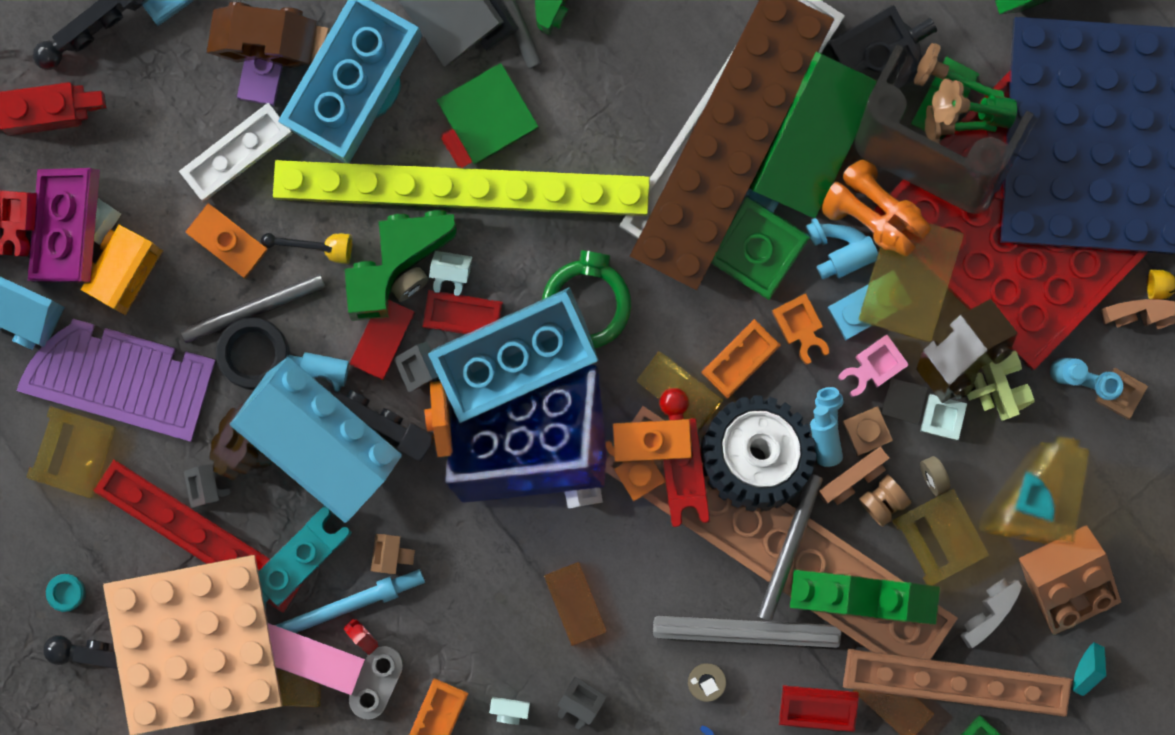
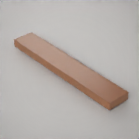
(957, 682)

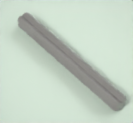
(746, 631)

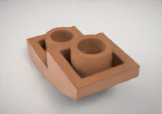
(1151, 311)

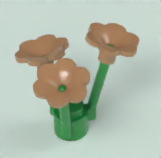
(950, 102)

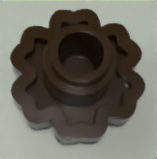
(233, 452)

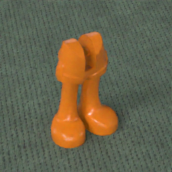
(886, 228)

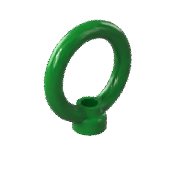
(596, 265)

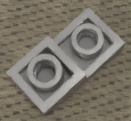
(999, 603)

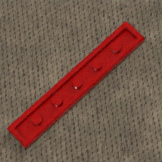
(176, 520)

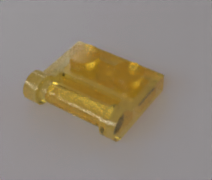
(83, 455)
(952, 531)

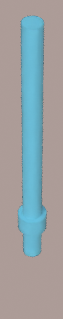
(386, 590)

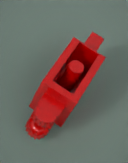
(47, 108)

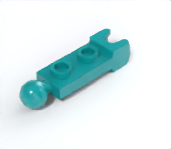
(300, 558)

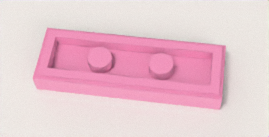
(315, 660)

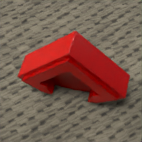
(455, 148)
(361, 636)

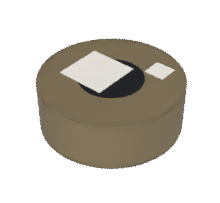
(409, 284)
(935, 475)
(706, 682)

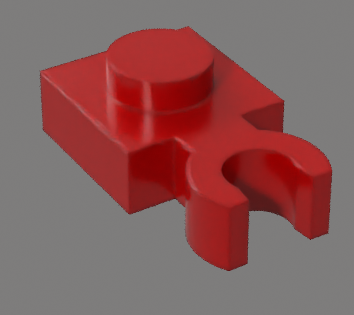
(16, 217)

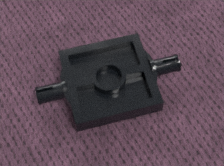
(874, 40)

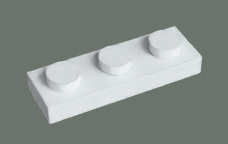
(235, 152)

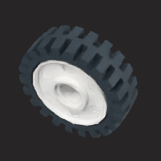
(741, 475)

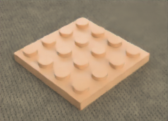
(192, 645)

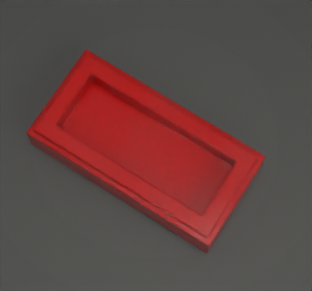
(459, 313)
(382, 340)
(818, 708)

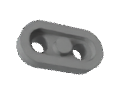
(376, 683)

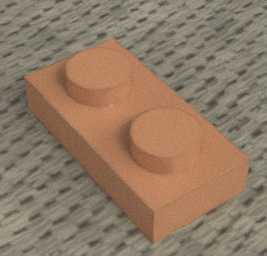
(866, 468)

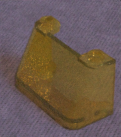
(1063, 472)

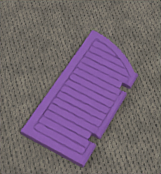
(120, 379)

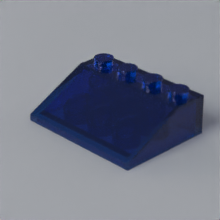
(532, 443)

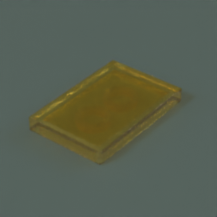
(910, 290)

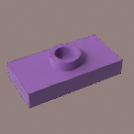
(259, 82)

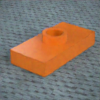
(226, 241)
(740, 359)
(438, 419)
(652, 440)
(439, 709)

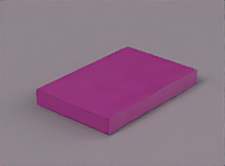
(64, 225)

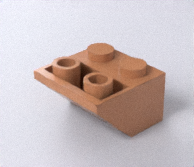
(1070, 580)

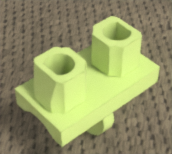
(1007, 400)

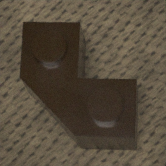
(977, 339)

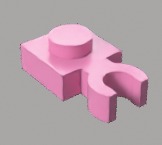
(877, 363)

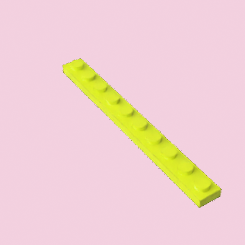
(461, 188)

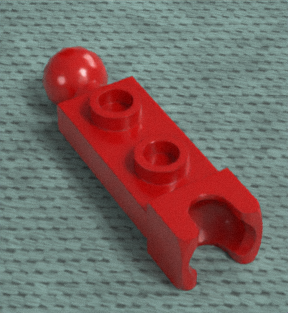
(685, 475)

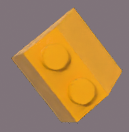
(121, 268)

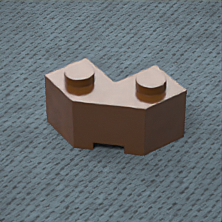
(261, 33)

